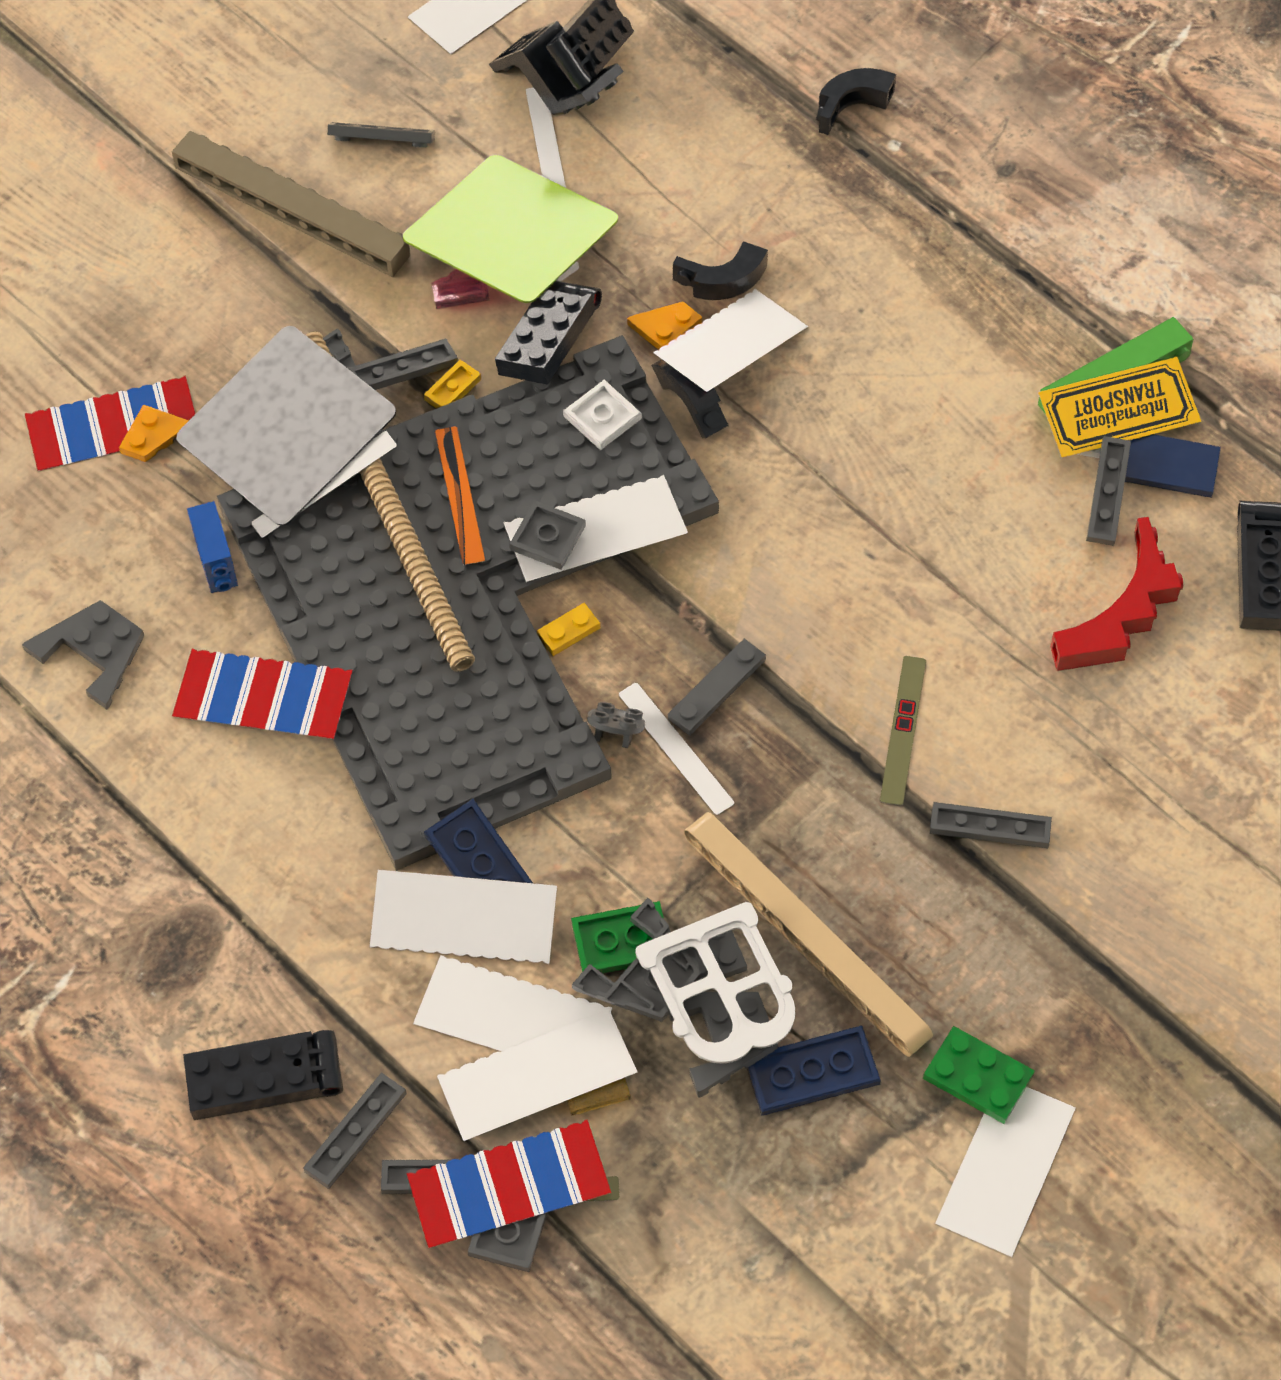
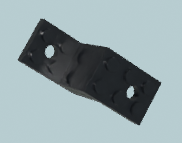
(545, 75)

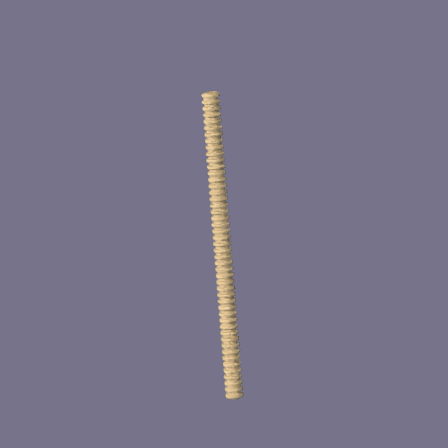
(414, 558)

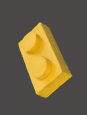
(453, 385)
(568, 629)

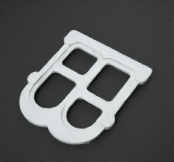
(744, 1032)

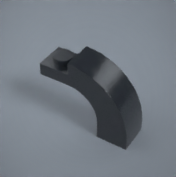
(851, 88)
(723, 280)
(701, 404)

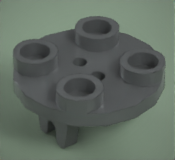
(616, 721)

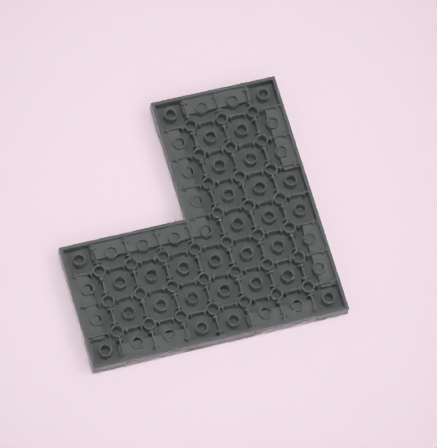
(336, 588)

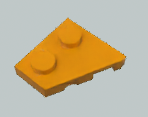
(664, 323)
(150, 433)

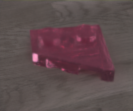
(458, 290)

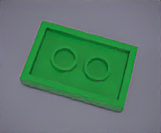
(609, 938)
(978, 1074)

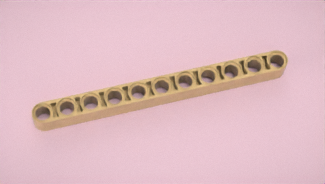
(809, 934)

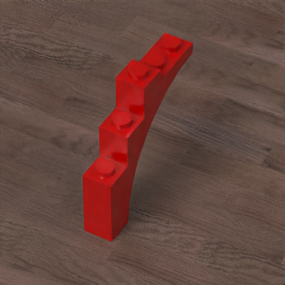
(1107, 635)

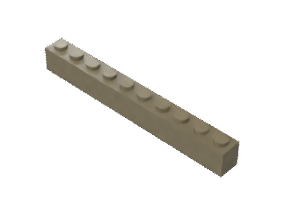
(291, 203)

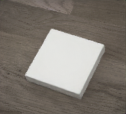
(602, 414)

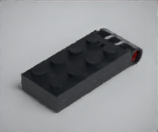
(589, 41)
(547, 332)
(1259, 564)
(262, 1074)

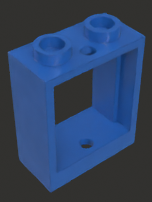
(212, 547)

